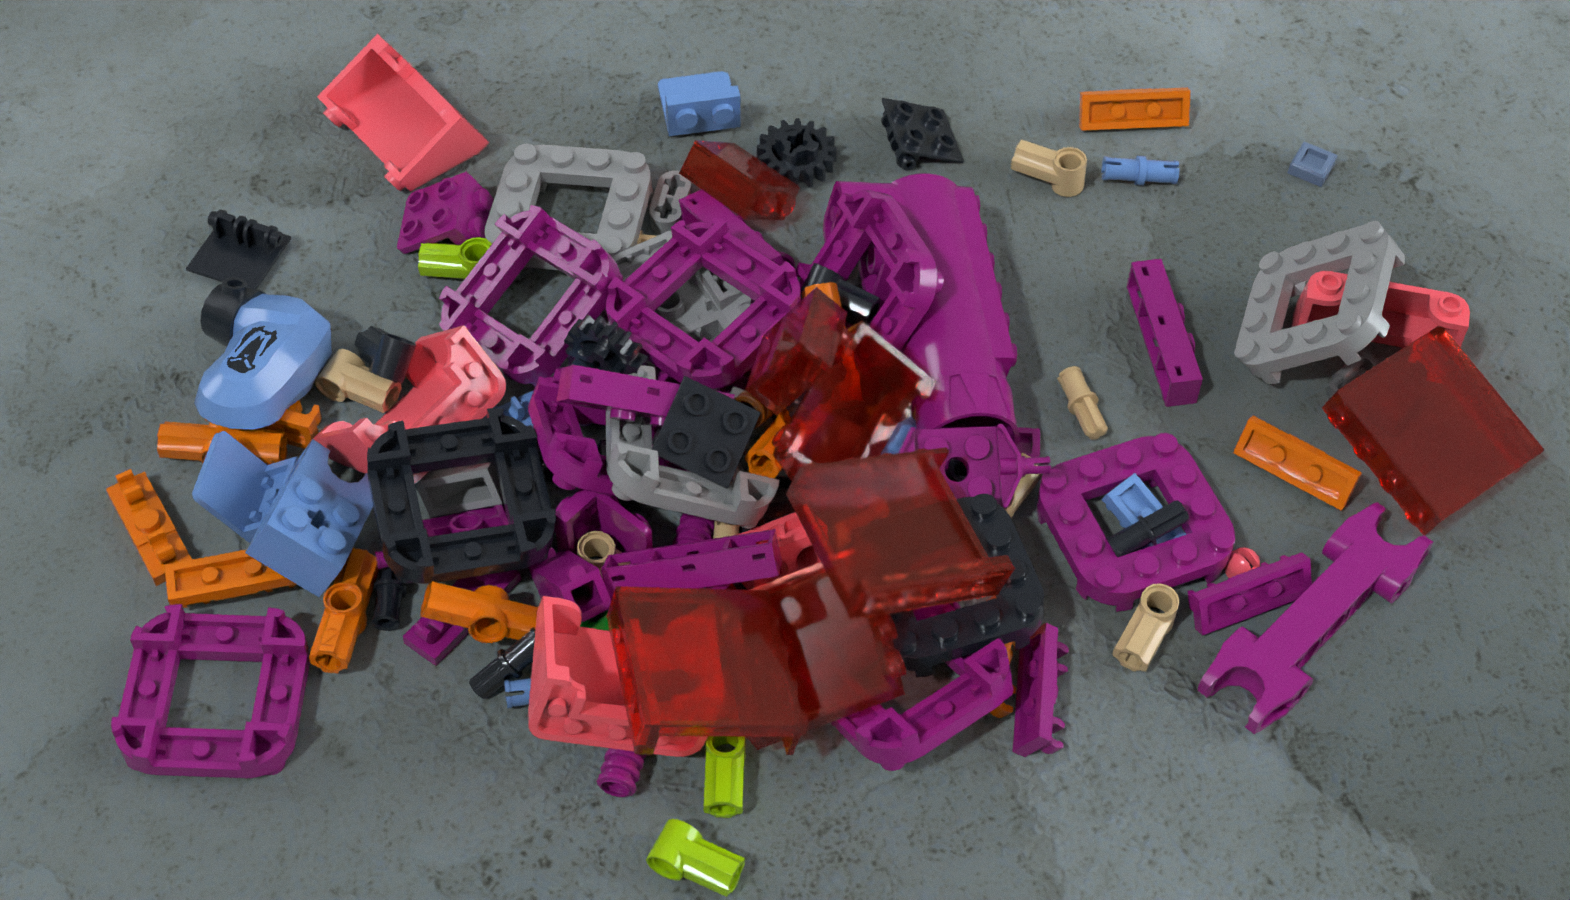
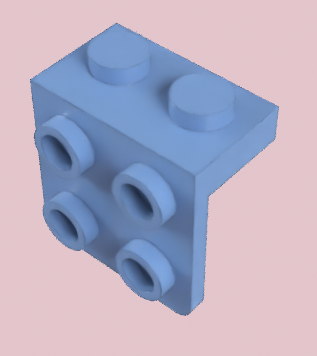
(699, 103)
(238, 484)

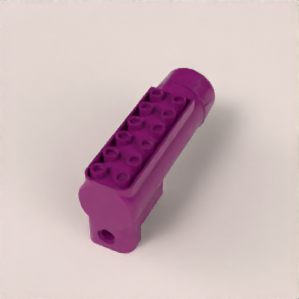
(965, 330)

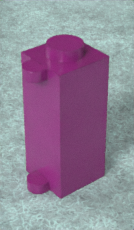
(572, 579)

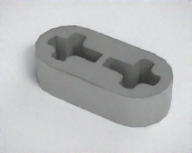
(663, 201)

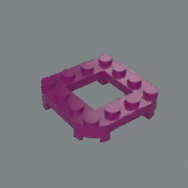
(558, 245)
(692, 247)
(913, 272)
(563, 448)
(1123, 579)
(902, 738)
(201, 752)

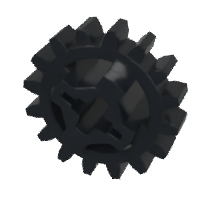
(798, 151)
(604, 346)

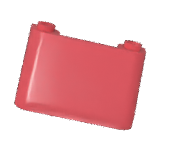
(400, 116)
(1407, 309)
(451, 384)
(578, 686)

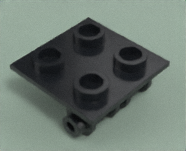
(918, 132)
(238, 249)
(705, 432)

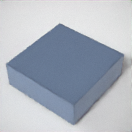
(1312, 164)

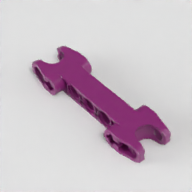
(1274, 661)

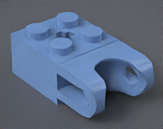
(312, 522)

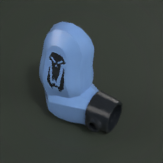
(269, 359)

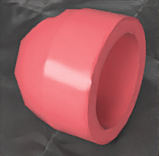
(1241, 560)

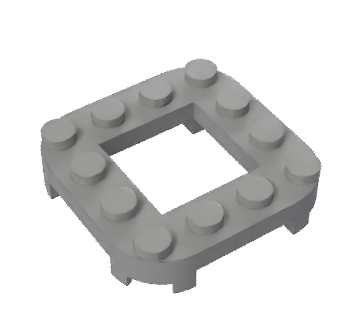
(619, 170)
(1370, 258)
(640, 478)

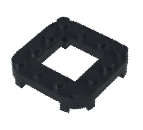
(452, 445)
(1010, 616)

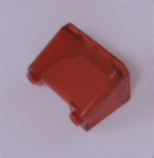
(852, 404)

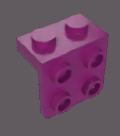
(449, 209)
(594, 512)

